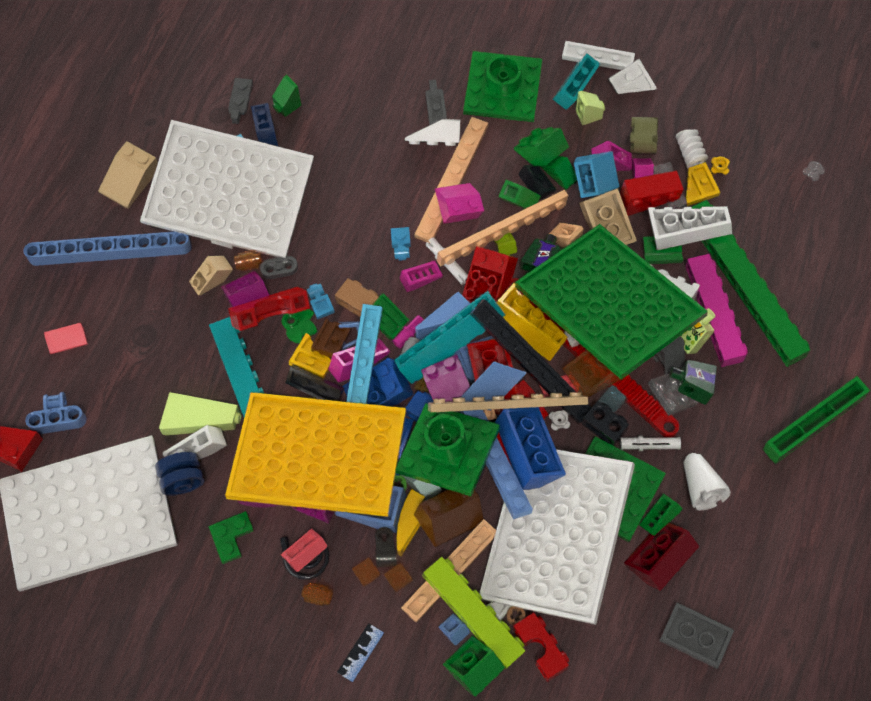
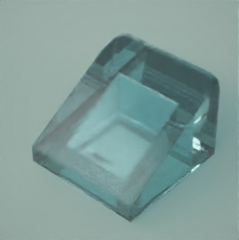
(613, 398)

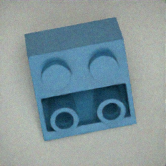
(596, 174)

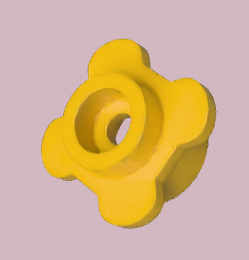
(720, 161)

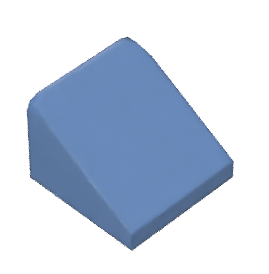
(454, 629)

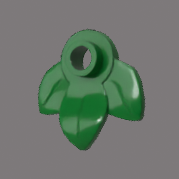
(300, 326)

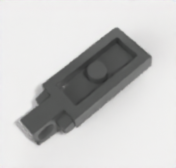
(240, 98)
(435, 103)

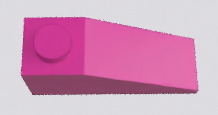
(342, 361)

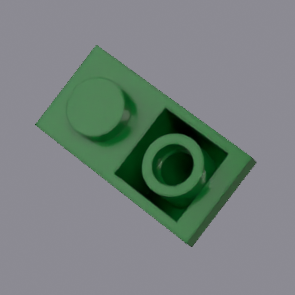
(518, 195)

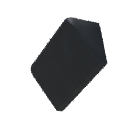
(536, 180)

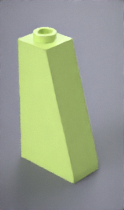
(189, 414)

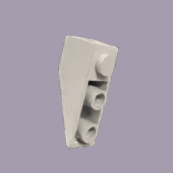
(442, 131)

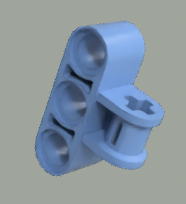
(55, 407)

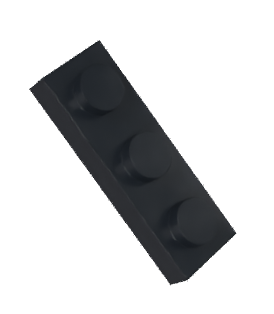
(313, 384)

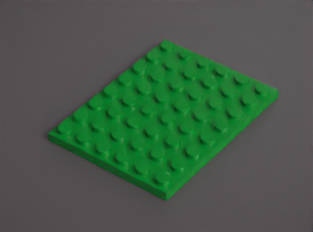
(611, 300)

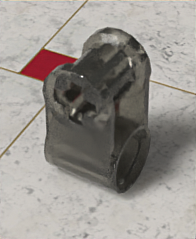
(385, 550)

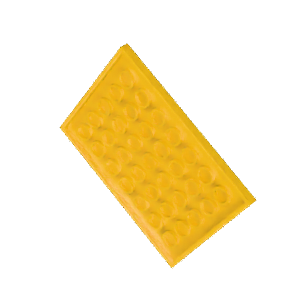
(317, 454)

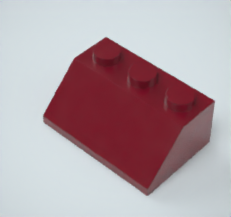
(662, 555)

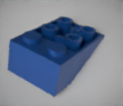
(387, 385)

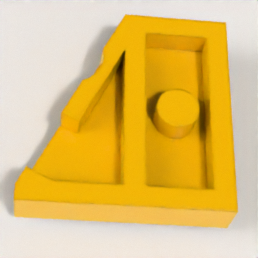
(700, 184)
(309, 360)

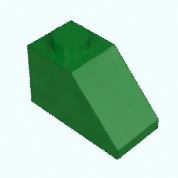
(286, 97)

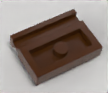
(330, 338)

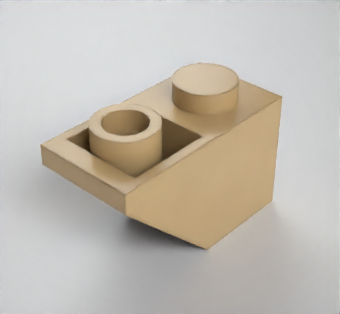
(210, 274)

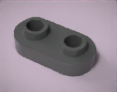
(279, 266)

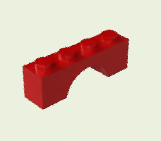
(284, 302)

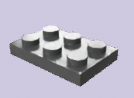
(696, 635)

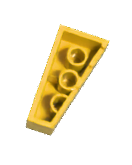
(531, 324)

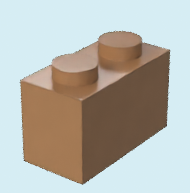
(354, 295)

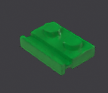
(662, 256)
(392, 318)

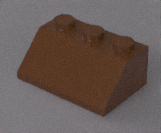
(449, 515)

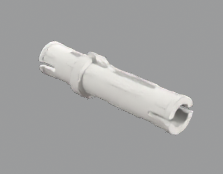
(454, 267)
(673, 443)

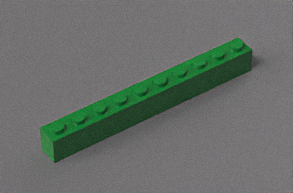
(756, 296)

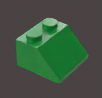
(474, 666)

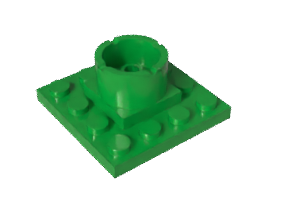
(502, 86)
(448, 450)
(642, 488)

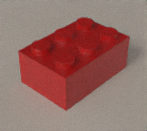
(483, 354)

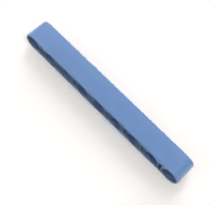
(99, 245)

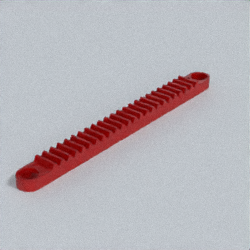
(636, 397)

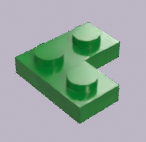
(226, 532)

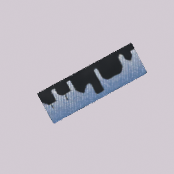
(360, 652)

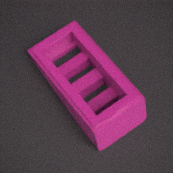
(410, 281)

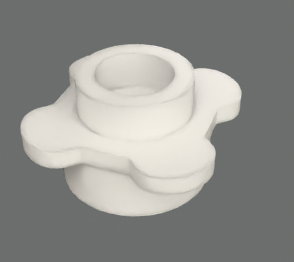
(563, 415)

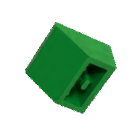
(542, 146)

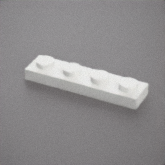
(606, 57)

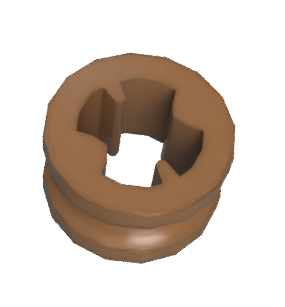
(510, 613)

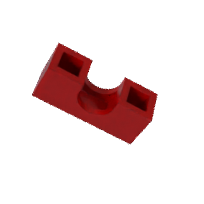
(532, 630)

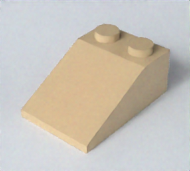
(128, 174)
(610, 213)

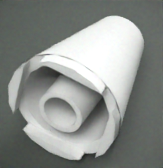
(704, 483)

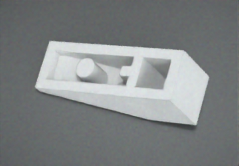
(203, 443)

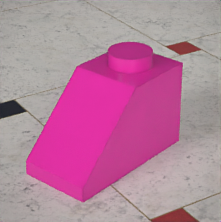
(622, 158)

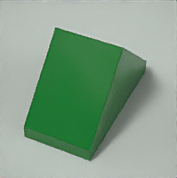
(561, 171)

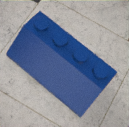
(529, 447)

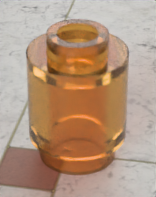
(247, 260)
(317, 594)

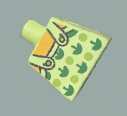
(698, 334)

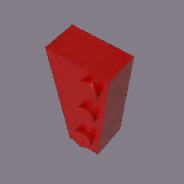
(650, 191)
(18, 446)

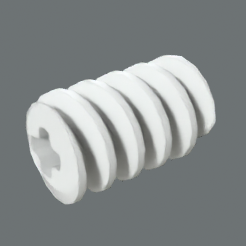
(691, 147)

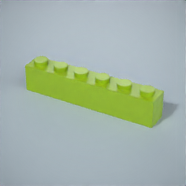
(473, 612)

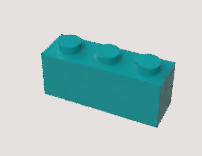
(576, 81)

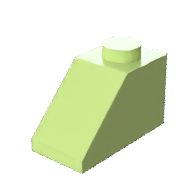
(589, 107)

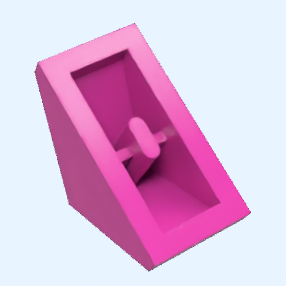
(642, 167)

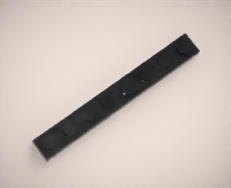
(526, 356)

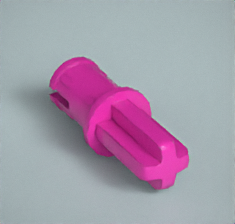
(407, 332)

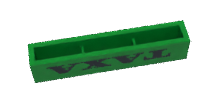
(816, 420)

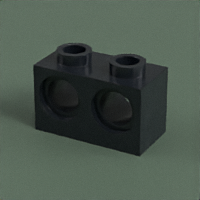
(601, 427)

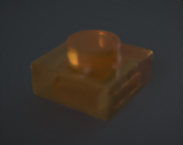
(366, 572)
(398, 577)

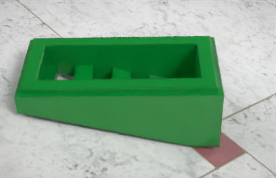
(666, 505)

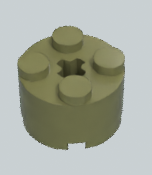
(644, 135)

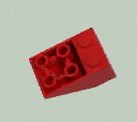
(490, 273)

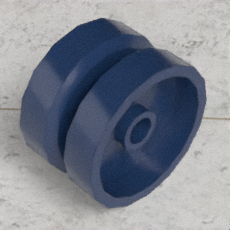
(179, 473)

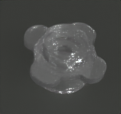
(817, 167)

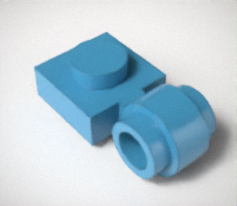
(401, 242)
(320, 304)

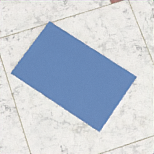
(495, 381)

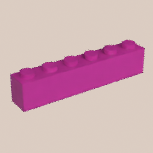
(710, 295)

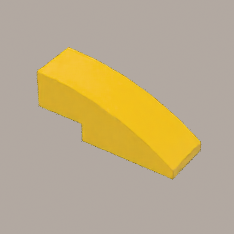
(407, 522)

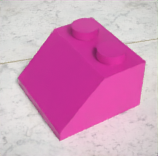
(459, 203)

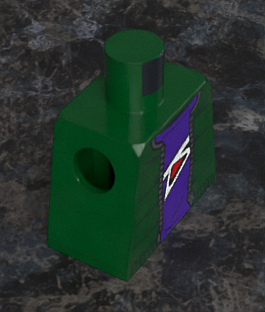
(539, 252)
(695, 380)

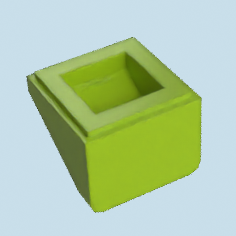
(506, 244)

